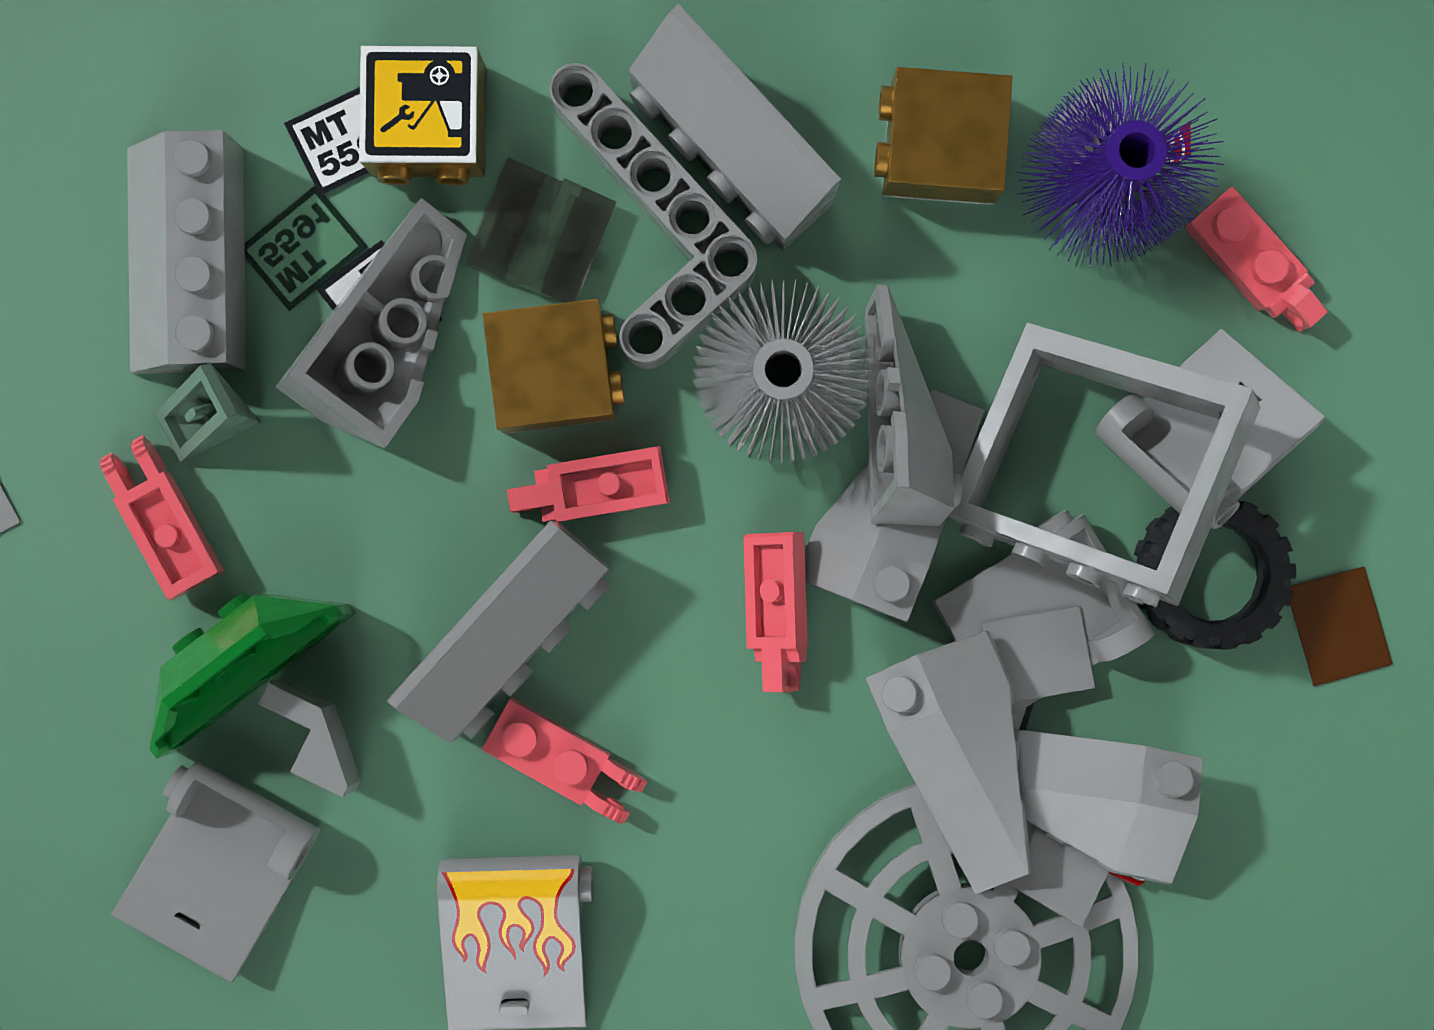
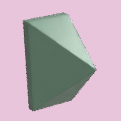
(203, 413)

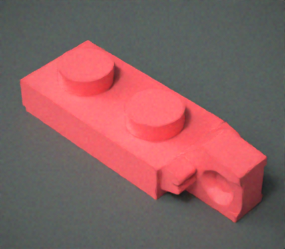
(1256, 260)
(595, 486)
(776, 606)

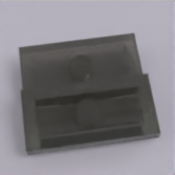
(539, 232)

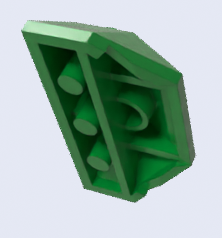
(234, 660)

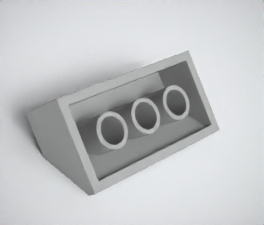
(731, 131)
(186, 253)
(502, 633)

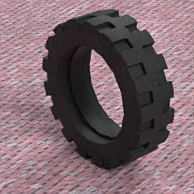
(1268, 596)

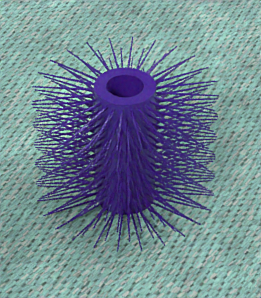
(1118, 167)

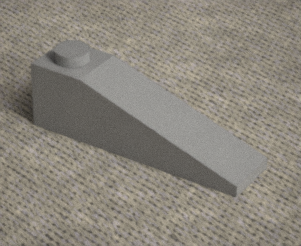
(374, 346)
(906, 441)
(884, 562)
(959, 744)
(1112, 800)

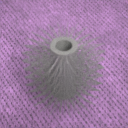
(813, 358)

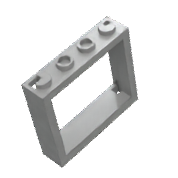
(1150, 378)

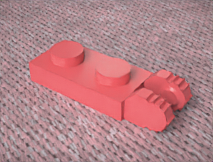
(161, 522)
(559, 758)

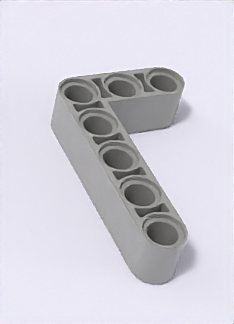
(664, 208)

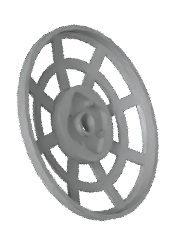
(936, 929)

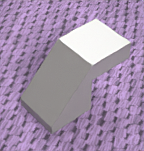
(326, 752)

